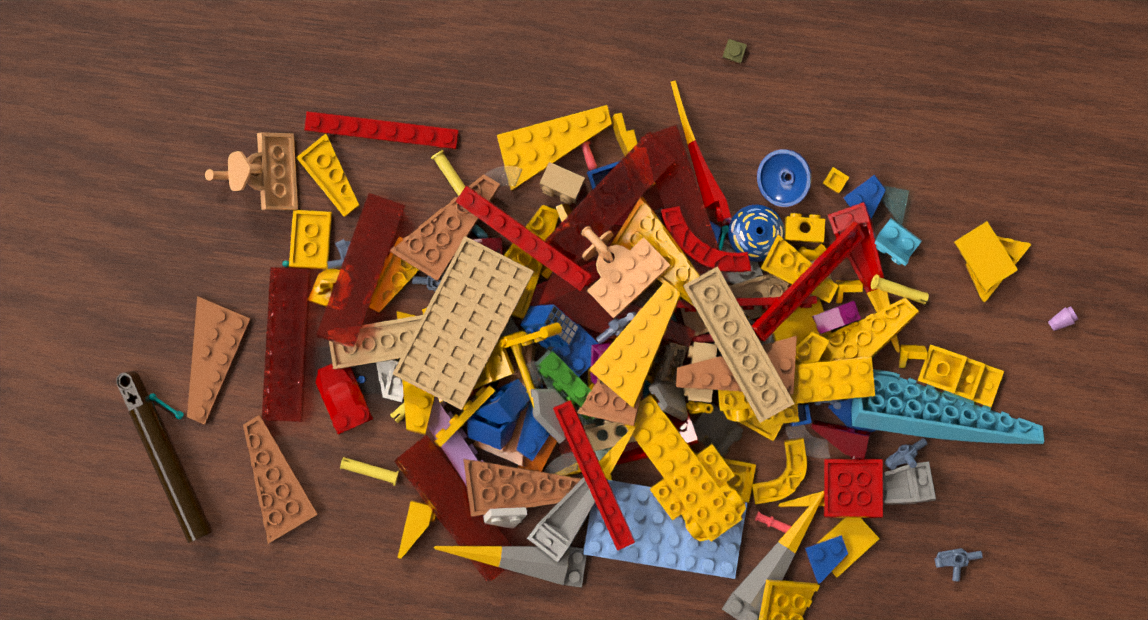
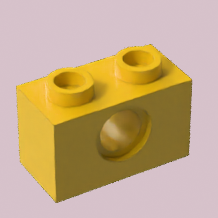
(793, 231)

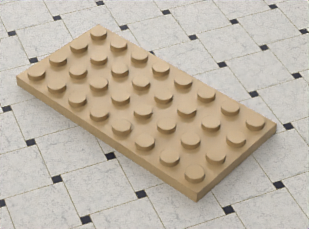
(463, 323)

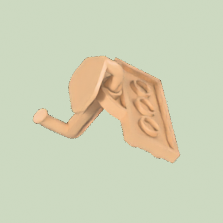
(273, 171)
(625, 275)

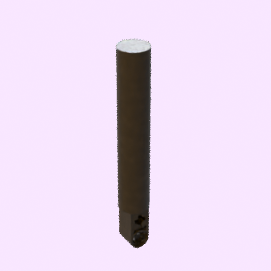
(163, 457)

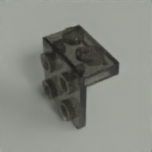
(717, 430)

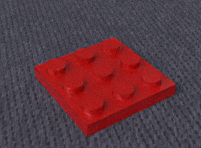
(853, 488)

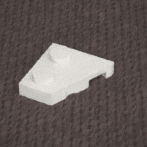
(390, 384)
(505, 517)

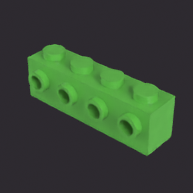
(565, 380)

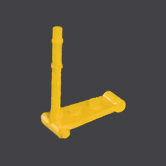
(521, 337)

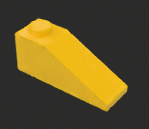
(417, 521)

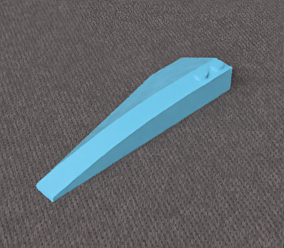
(925, 412)

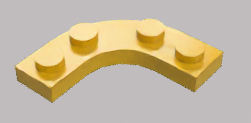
(791, 477)

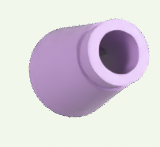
(1063, 318)

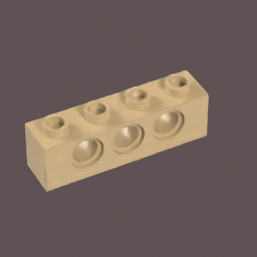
(612, 437)

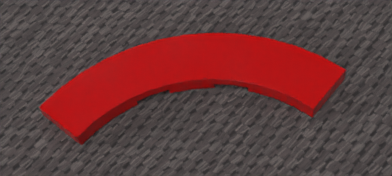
(699, 250)

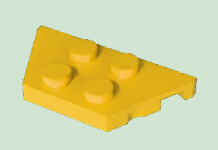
(1015, 250)

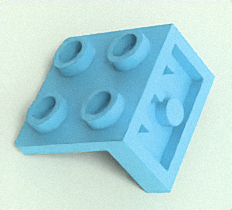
(897, 242)

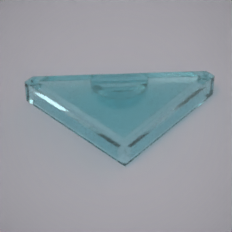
(895, 201)

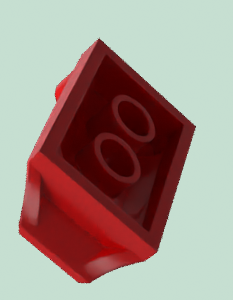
(342, 398)

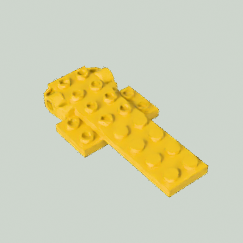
(811, 384)
(690, 482)

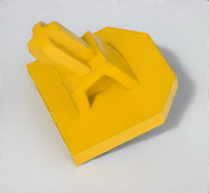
(324, 286)

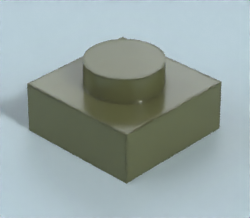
(734, 51)

